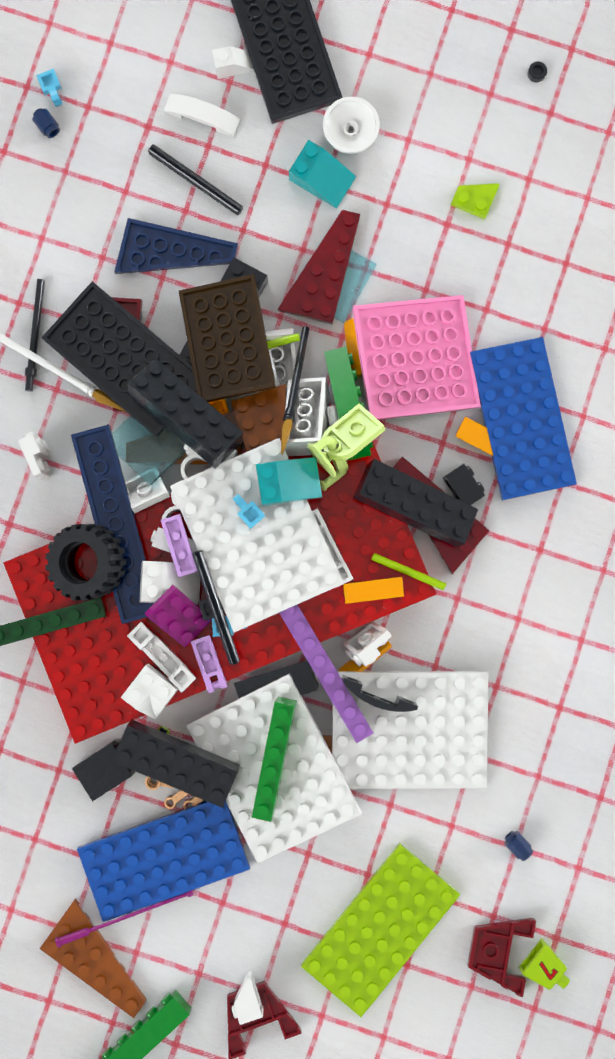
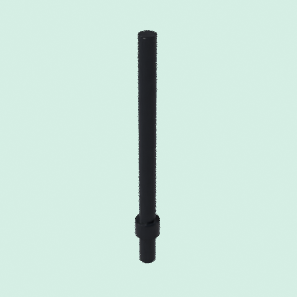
(30, 371)

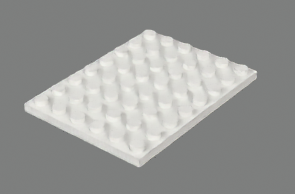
(260, 567)
(423, 748)
(312, 788)

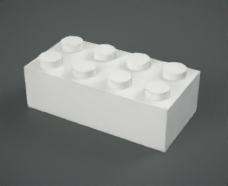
(310, 415)

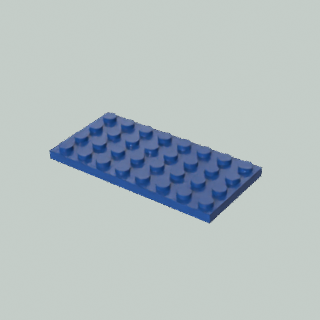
(522, 418)
(163, 859)

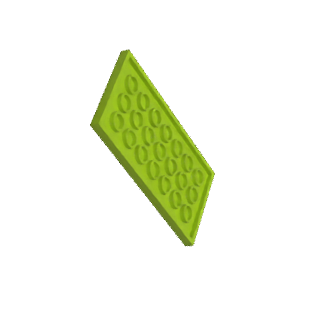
(380, 930)

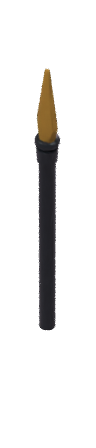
(290, 410)

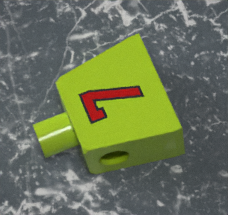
(544, 967)

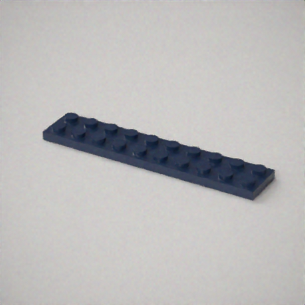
(113, 510)

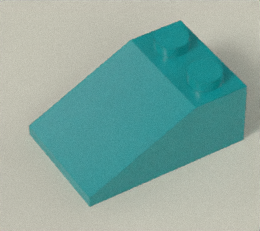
(321, 174)
(288, 481)

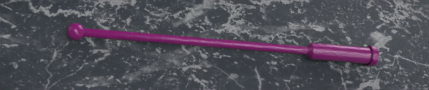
(85, 931)

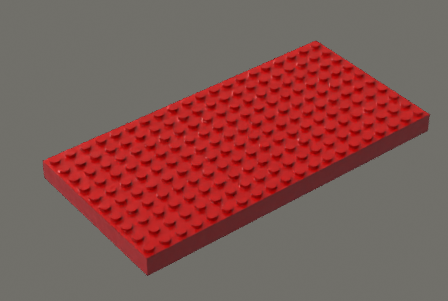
(97, 661)

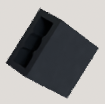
(99, 773)

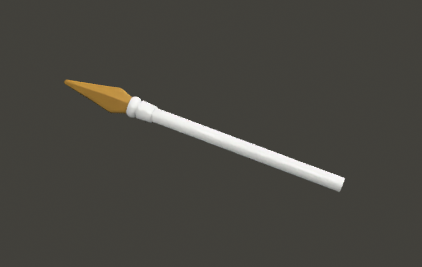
(91, 390)

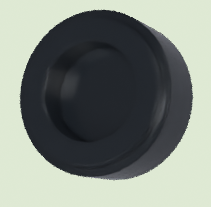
(537, 71)

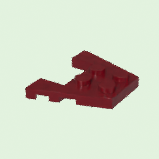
(491, 951)
(272, 1011)

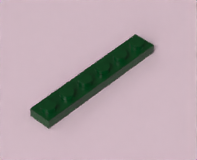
(52, 621)

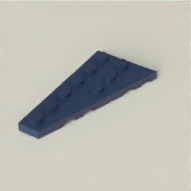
(159, 247)

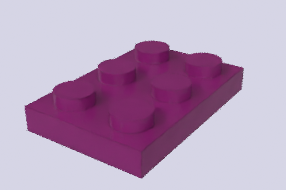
(177, 616)

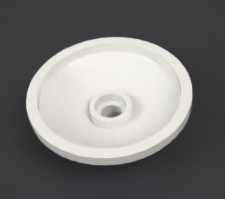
(355, 115)

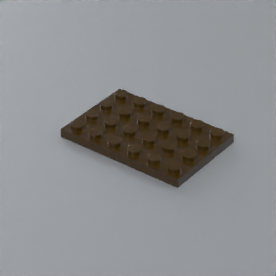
(227, 338)

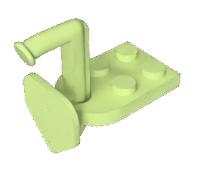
(344, 441)

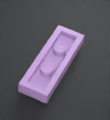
(179, 545)

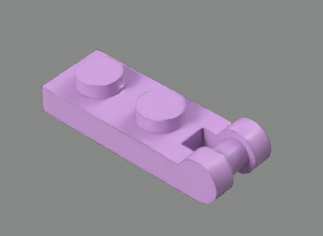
(209, 663)

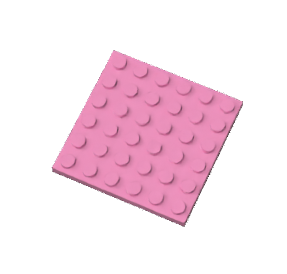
(416, 357)

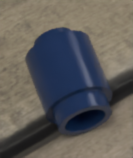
(45, 123)
(518, 845)

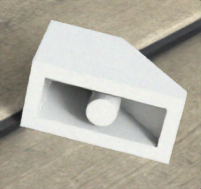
(231, 61)
(247, 1001)

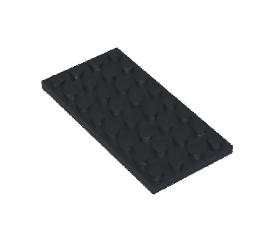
(287, 56)
(112, 349)

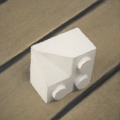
(150, 692)

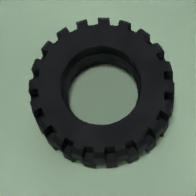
(62, 562)

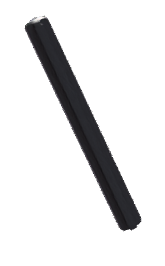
(195, 179)
(216, 607)

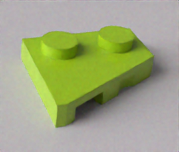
(475, 198)

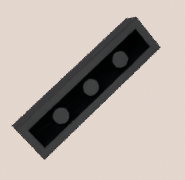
(301, 674)

